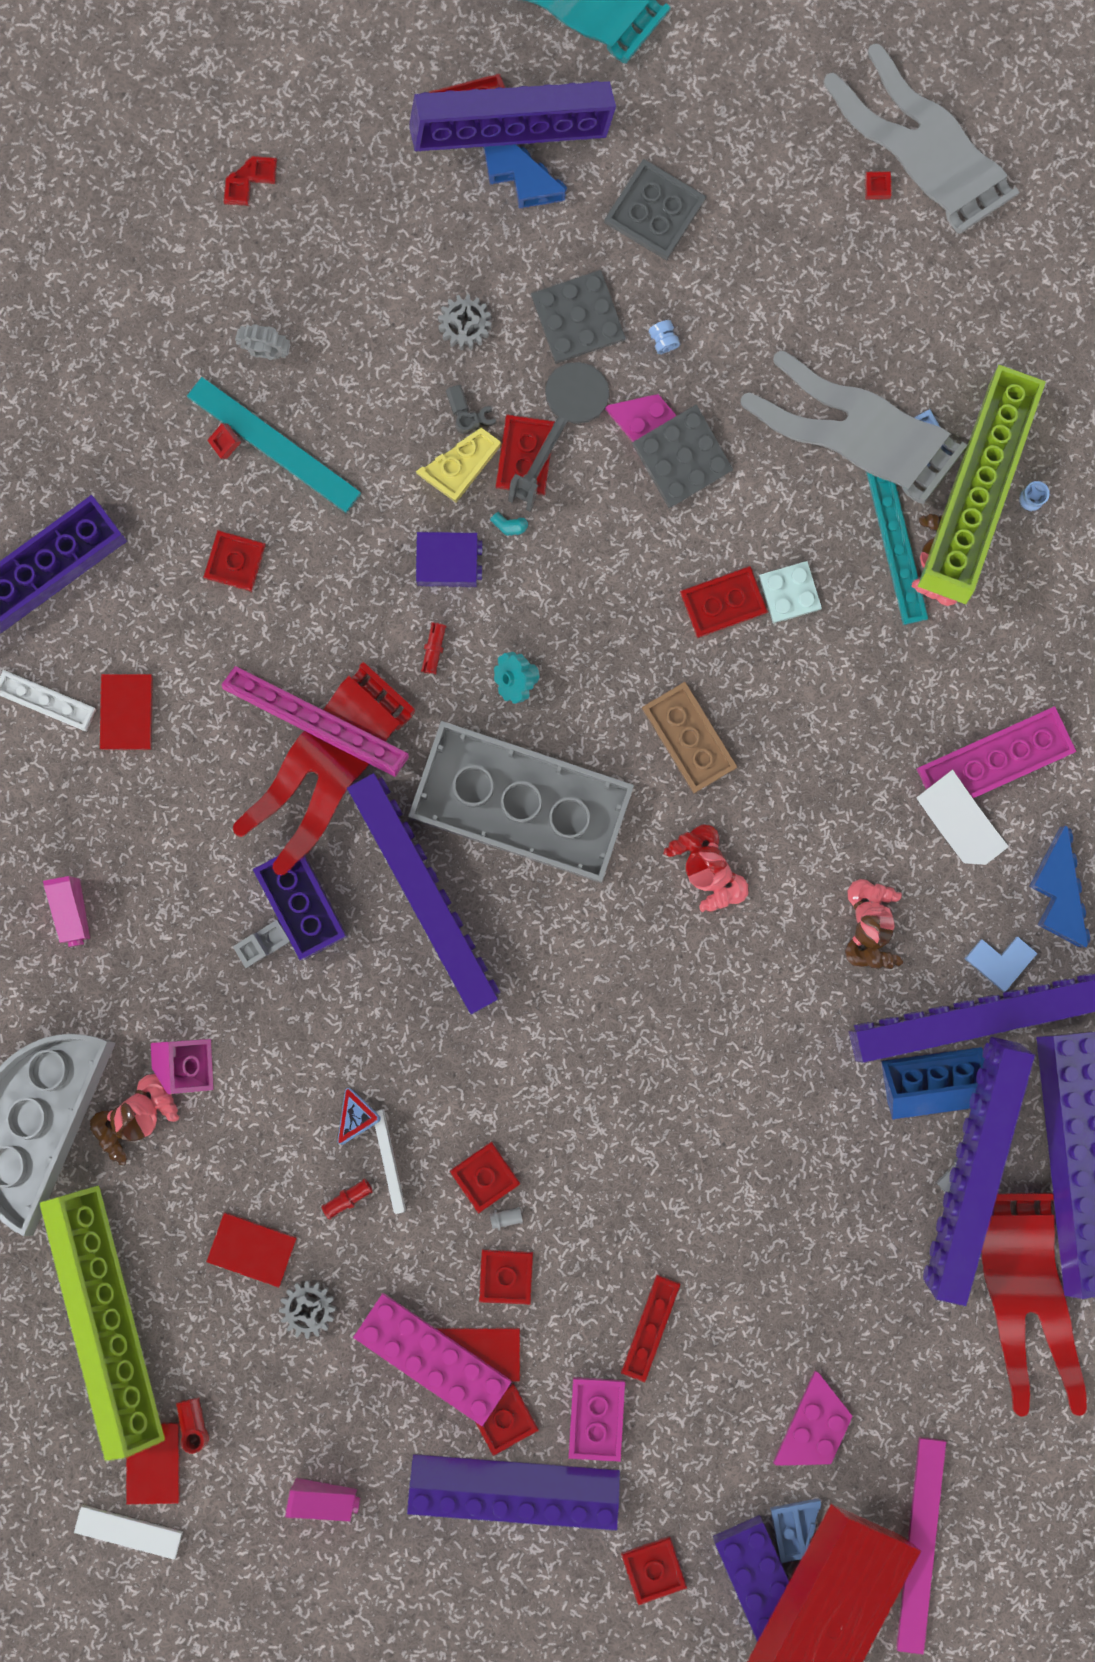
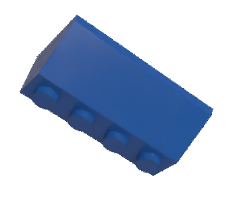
(931, 1082)

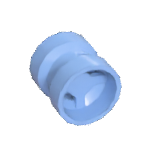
(664, 336)
(1036, 491)

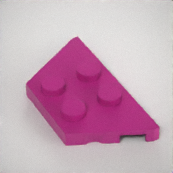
(640, 415)
(815, 1428)

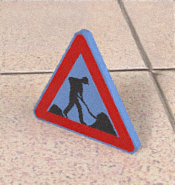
(355, 1117)

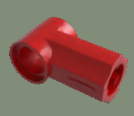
(192, 1422)

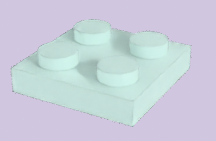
(790, 592)

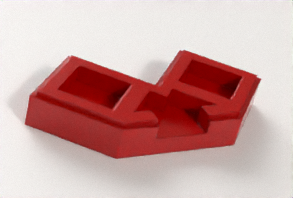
(254, 170)

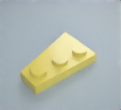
(461, 465)

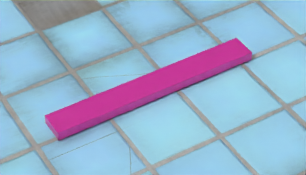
(315, 721)
(923, 1535)

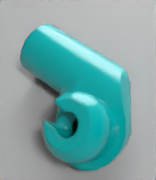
(509, 527)

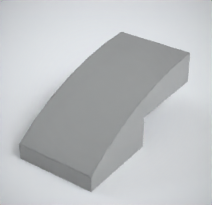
(261, 944)

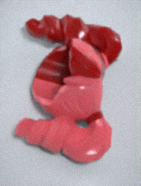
(708, 868)

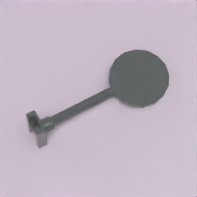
(575, 395)

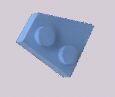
(794, 1527)

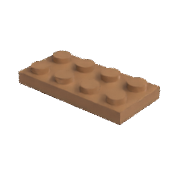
(689, 737)

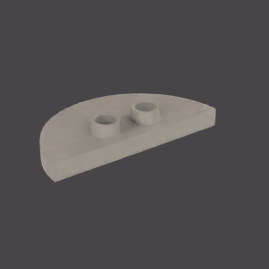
(41, 1109)

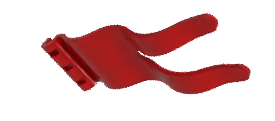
(332, 765)
(1023, 1280)

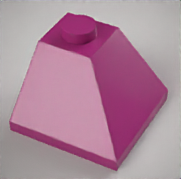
(183, 1065)

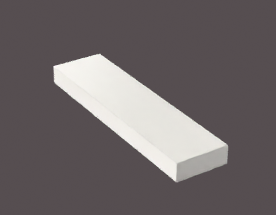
(46, 701)
(389, 1164)
(128, 1532)

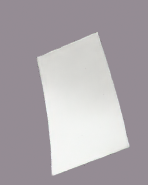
(961, 821)

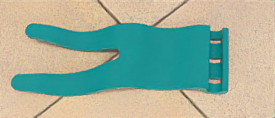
(609, 21)

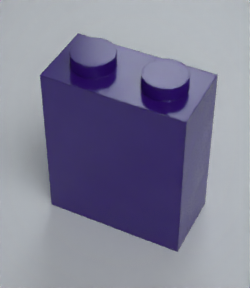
(448, 559)

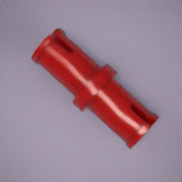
(433, 648)
(347, 1199)

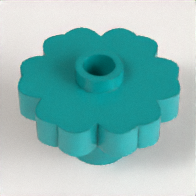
(515, 677)

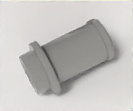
(506, 1218)

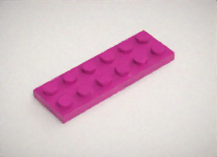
(1004, 754)
(432, 1359)

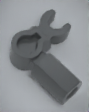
(466, 421)

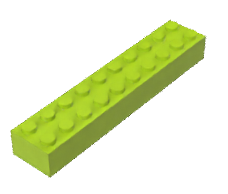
(982, 485)
(102, 1323)

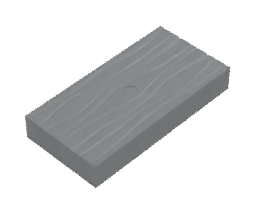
(521, 801)

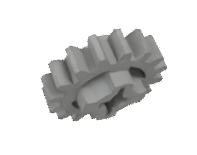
(473, 324)
(262, 342)
(312, 1322)

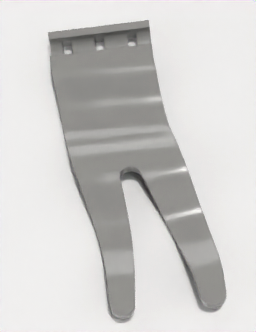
(935, 154)
(872, 436)

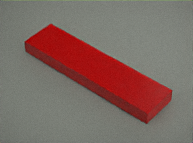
(650, 1328)

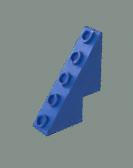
(531, 180)
(1058, 881)

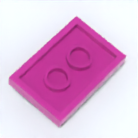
(596, 1419)

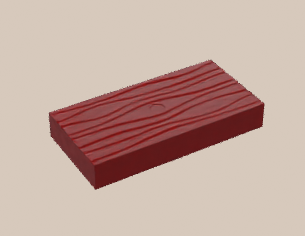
(838, 1592)

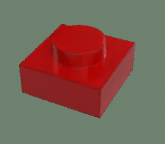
(877, 185)
(224, 441)

